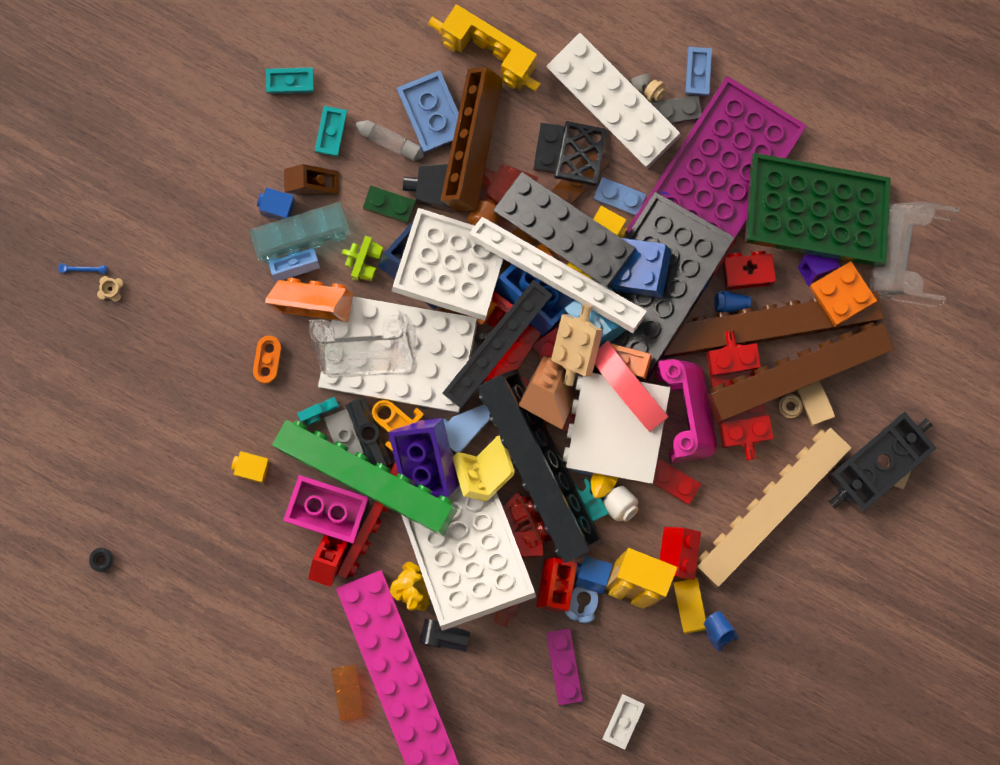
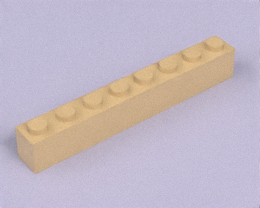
(773, 507)

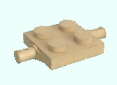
(577, 345)

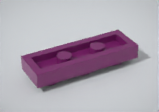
(564, 667)

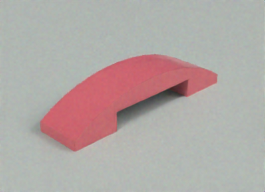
(629, 387)

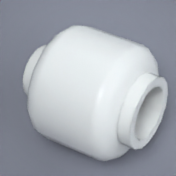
(621, 504)

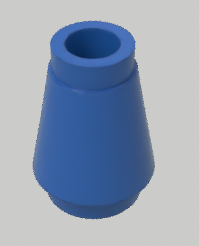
(731, 302)

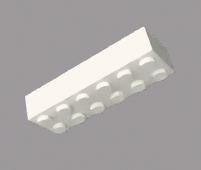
(613, 100)

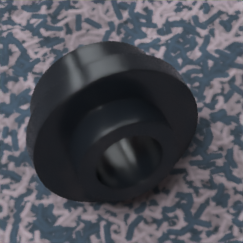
(93, 559)

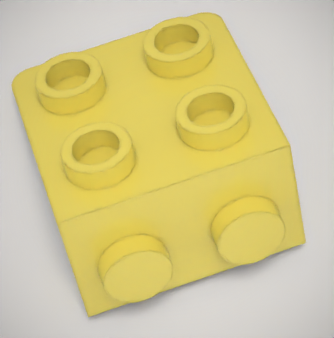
(485, 474)

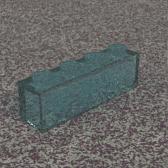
(299, 232)

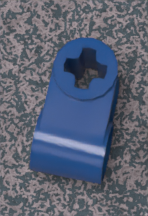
(719, 630)

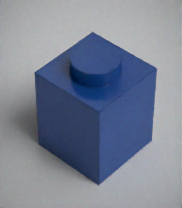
(275, 204)
(592, 574)

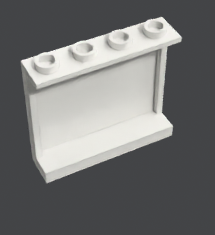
(609, 435)

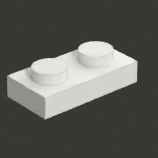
(623, 721)

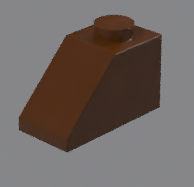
(311, 180)

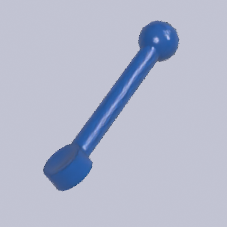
(63, 268)

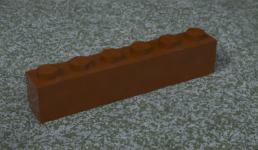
(471, 139)

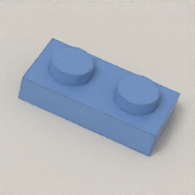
(698, 71)
(619, 197)
(294, 265)

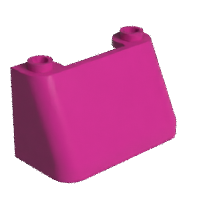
(701, 438)

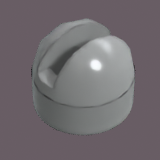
(641, 80)

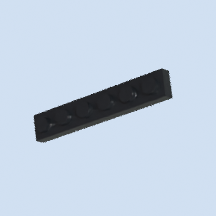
(497, 344)

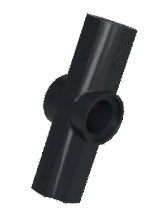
(362, 420)

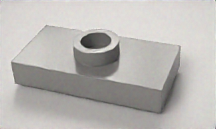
(343, 431)

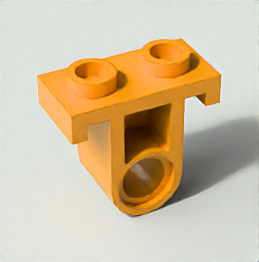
(396, 420)

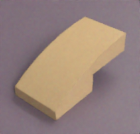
(815, 403)

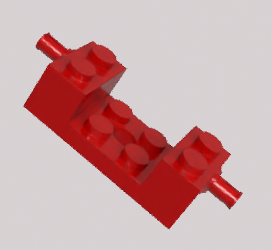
(753, 424)

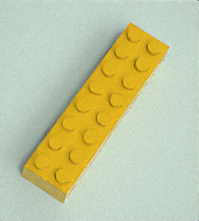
(640, 578)

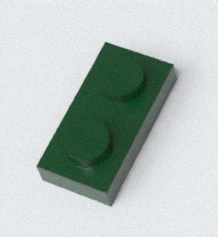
(389, 204)

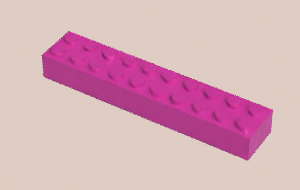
(396, 672)

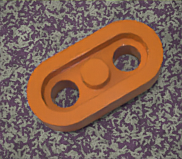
(267, 360)

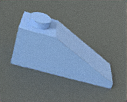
(465, 426)

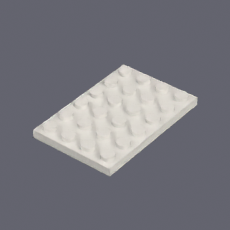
(442, 350)
(474, 563)

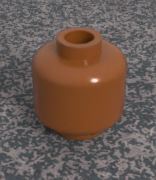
(484, 209)

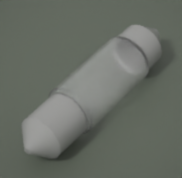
(390, 140)

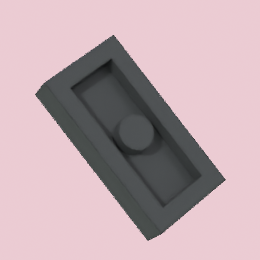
(680, 109)

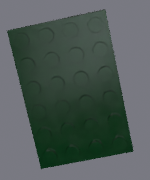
(818, 210)

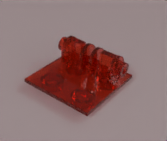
(538, 532)

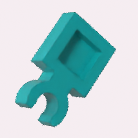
(312, 414)
(594, 506)

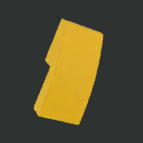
(690, 605)

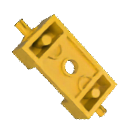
(517, 59)

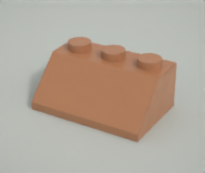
(547, 394)

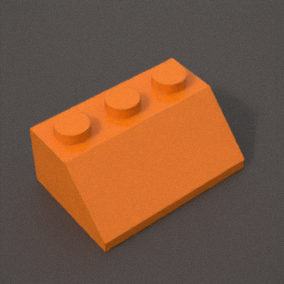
(311, 299)

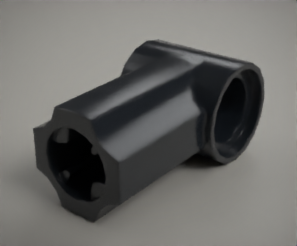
(450, 638)

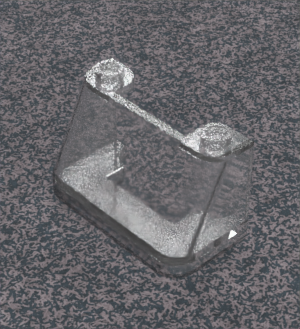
(366, 355)

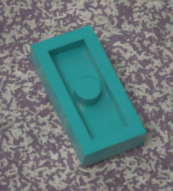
(289, 80)
(331, 131)

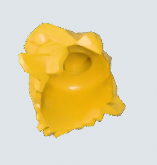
(411, 588)

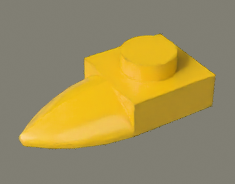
(602, 484)

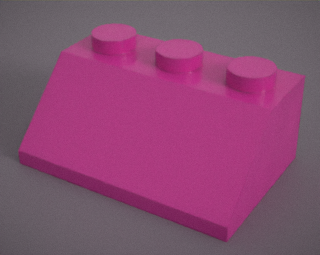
(326, 509)

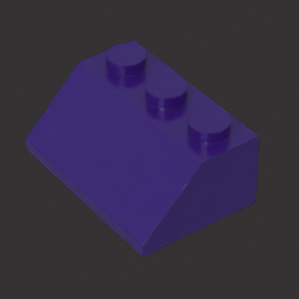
(425, 456)

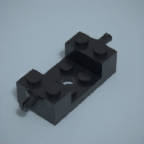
(863, 480)

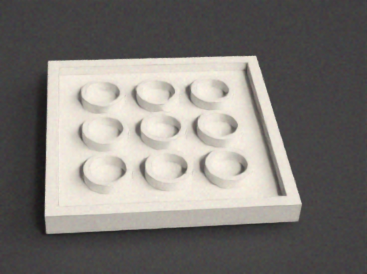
(447, 266)

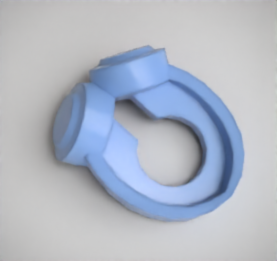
(588, 613)

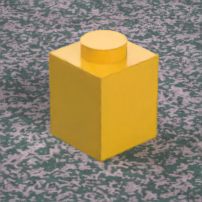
(250, 467)

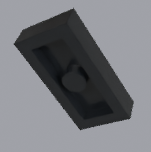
(548, 147)

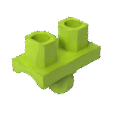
(360, 269)

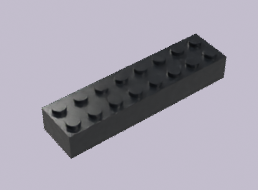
(540, 467)

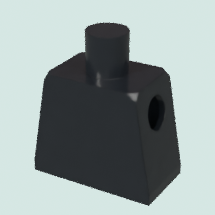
(428, 186)

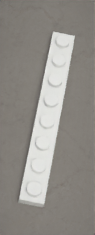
(557, 274)

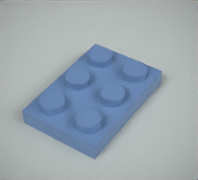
(430, 110)

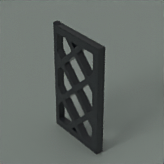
(576, 175)

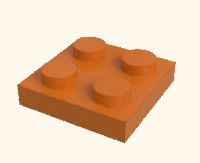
(843, 294)

